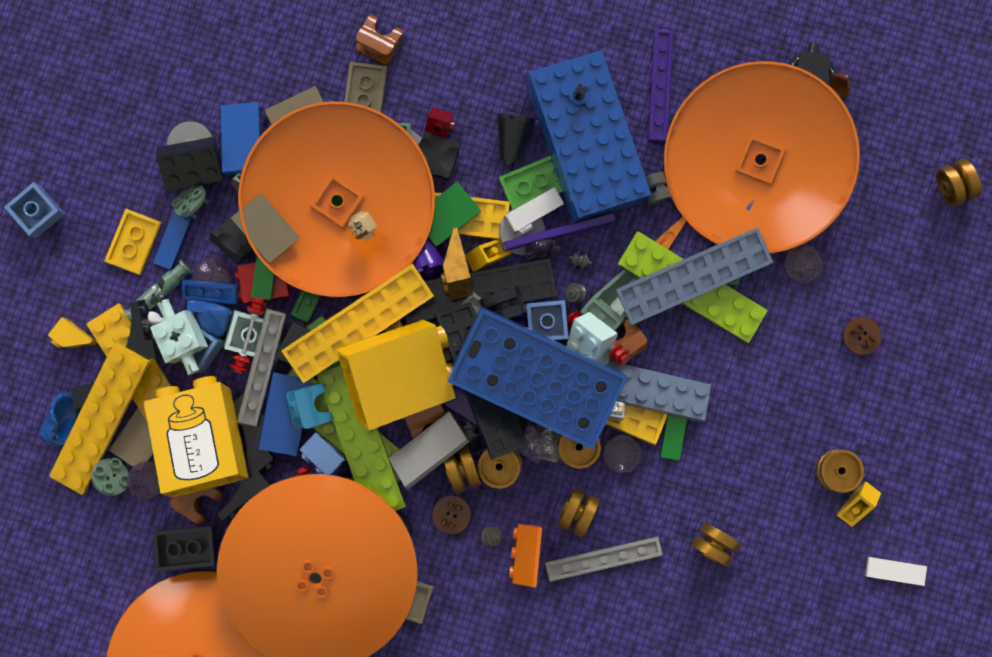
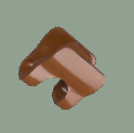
(377, 46)
(633, 340)
(418, 420)
(188, 504)

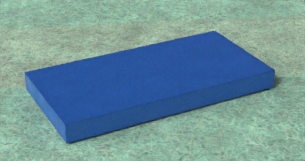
(238, 134)
(277, 427)

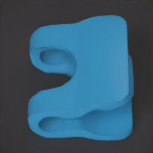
(303, 409)

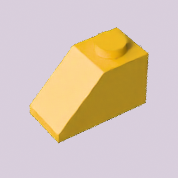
(486, 255)
(69, 335)
(859, 504)

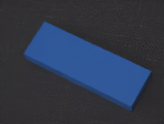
(172, 241)
(210, 291)

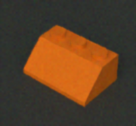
(526, 554)

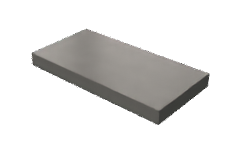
(428, 450)

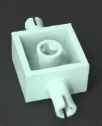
(176, 347)

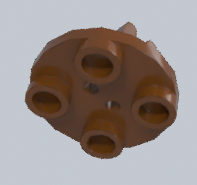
(856, 329)
(448, 523)

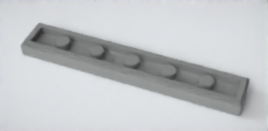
(261, 367)
(603, 559)

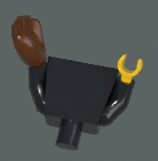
(822, 68)

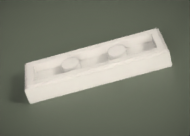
(534, 209)
(896, 571)

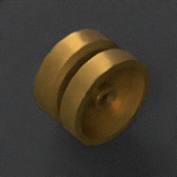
(958, 183)
(577, 458)
(462, 469)
(495, 475)
(847, 479)
(575, 511)
(716, 545)

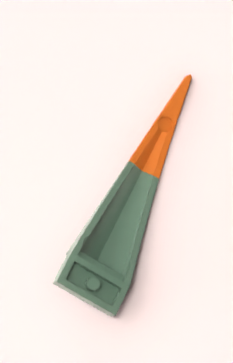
(606, 303)

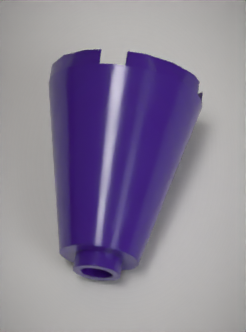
(429, 262)

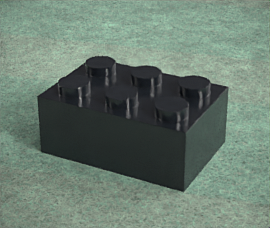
(189, 163)
(185, 548)

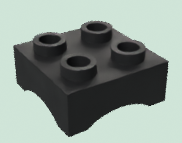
(439, 154)
(232, 241)

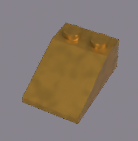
(456, 273)

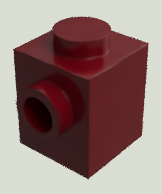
(440, 122)

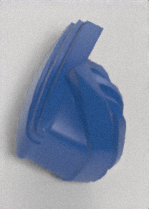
(212, 316)

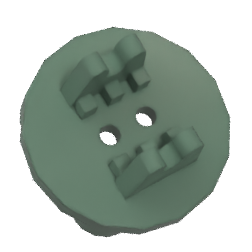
(189, 201)
(108, 468)

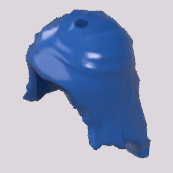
(59, 420)

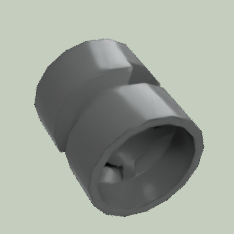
(657, 182)

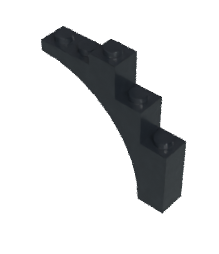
(139, 341)
(255, 462)

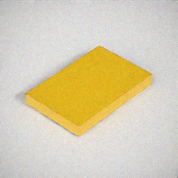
(133, 242)

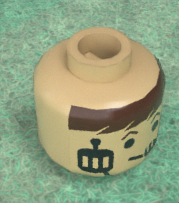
(362, 225)

